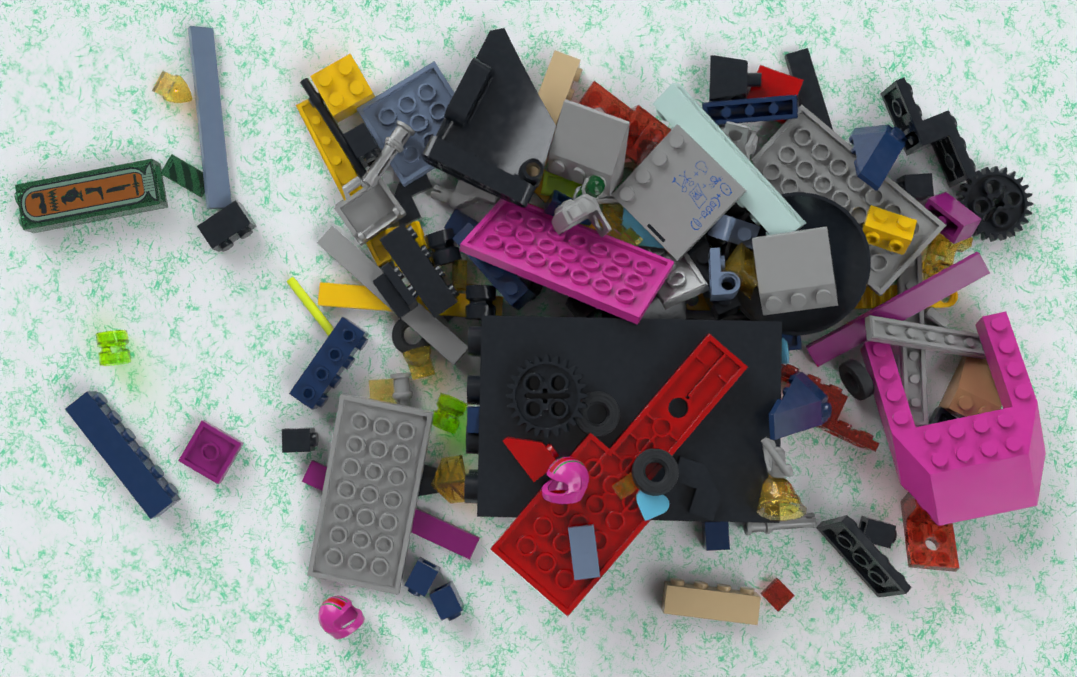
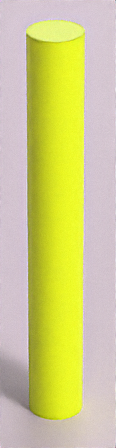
(310, 305)

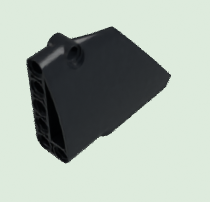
(494, 126)

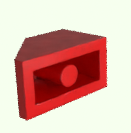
(532, 455)

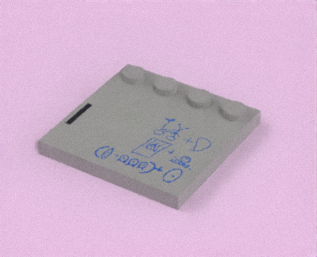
(678, 192)

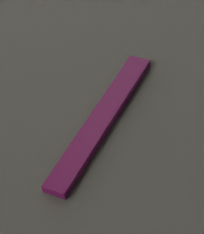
(900, 307)
(424, 524)

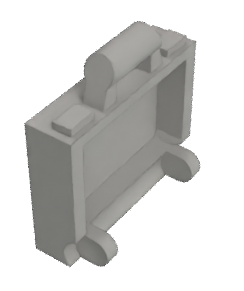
(369, 209)

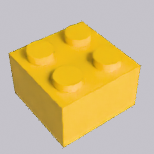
(342, 87)

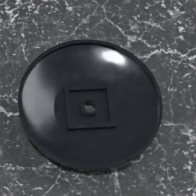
(849, 258)

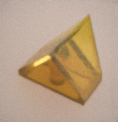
(743, 265)
(450, 479)

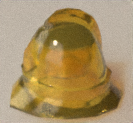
(780, 500)

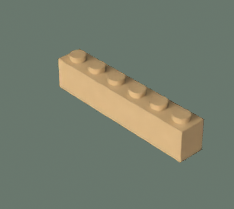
(557, 88)

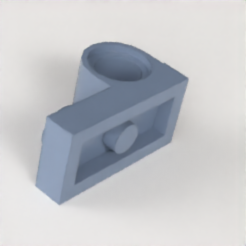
(734, 231)
(716, 277)

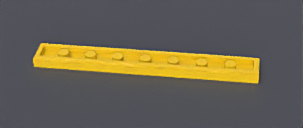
(339, 167)
(362, 298)

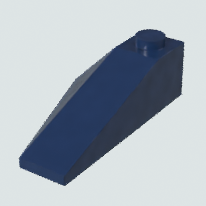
(876, 152)
(799, 409)

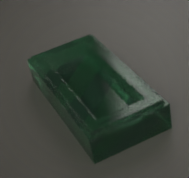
(184, 175)

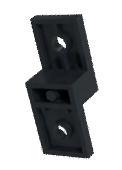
(935, 131)

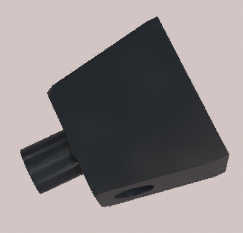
(730, 79)

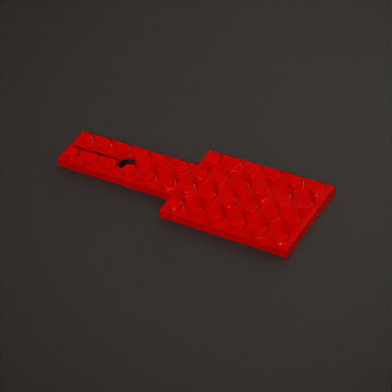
(539, 536)

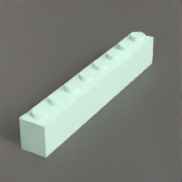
(760, 198)

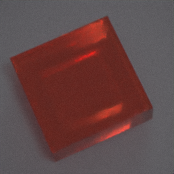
(777, 594)

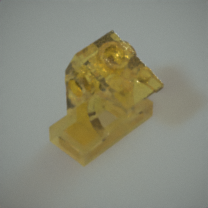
(942, 247)

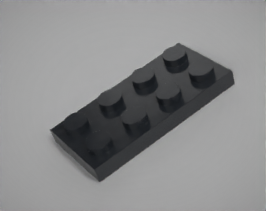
(863, 557)

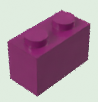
(958, 219)

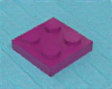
(211, 452)

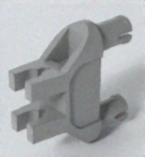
(463, 195)

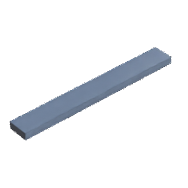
(209, 117)

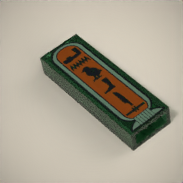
(91, 196)

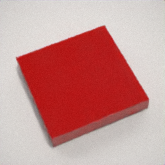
(775, 84)

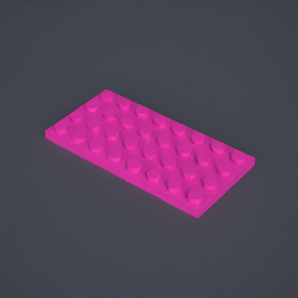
(574, 263)

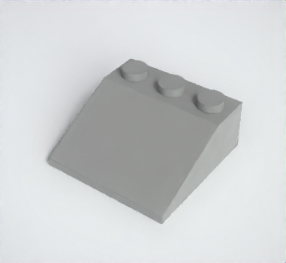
(589, 145)
(795, 271)

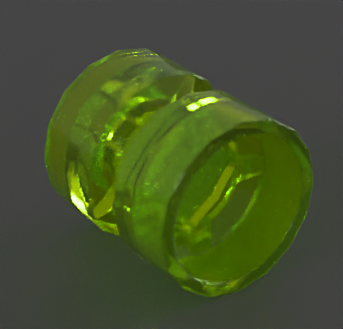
(113, 339)
(448, 413)

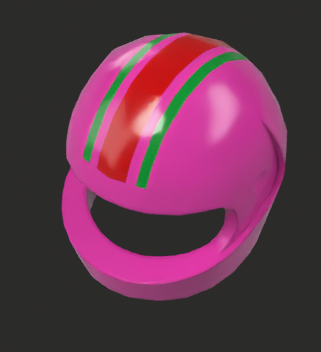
(567, 475)
(336, 613)

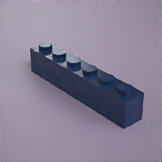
(123, 453)

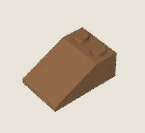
(971, 389)

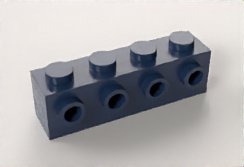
(329, 363)

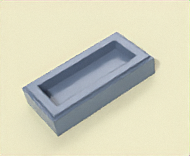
(584, 552)

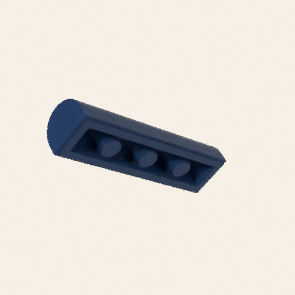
(752, 109)

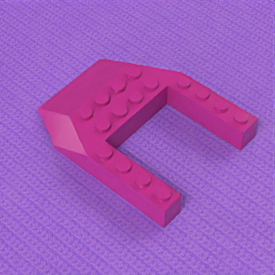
(971, 462)

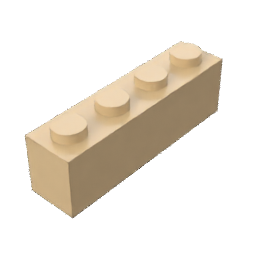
(710, 602)

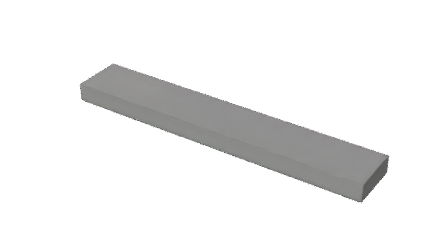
(923, 337)

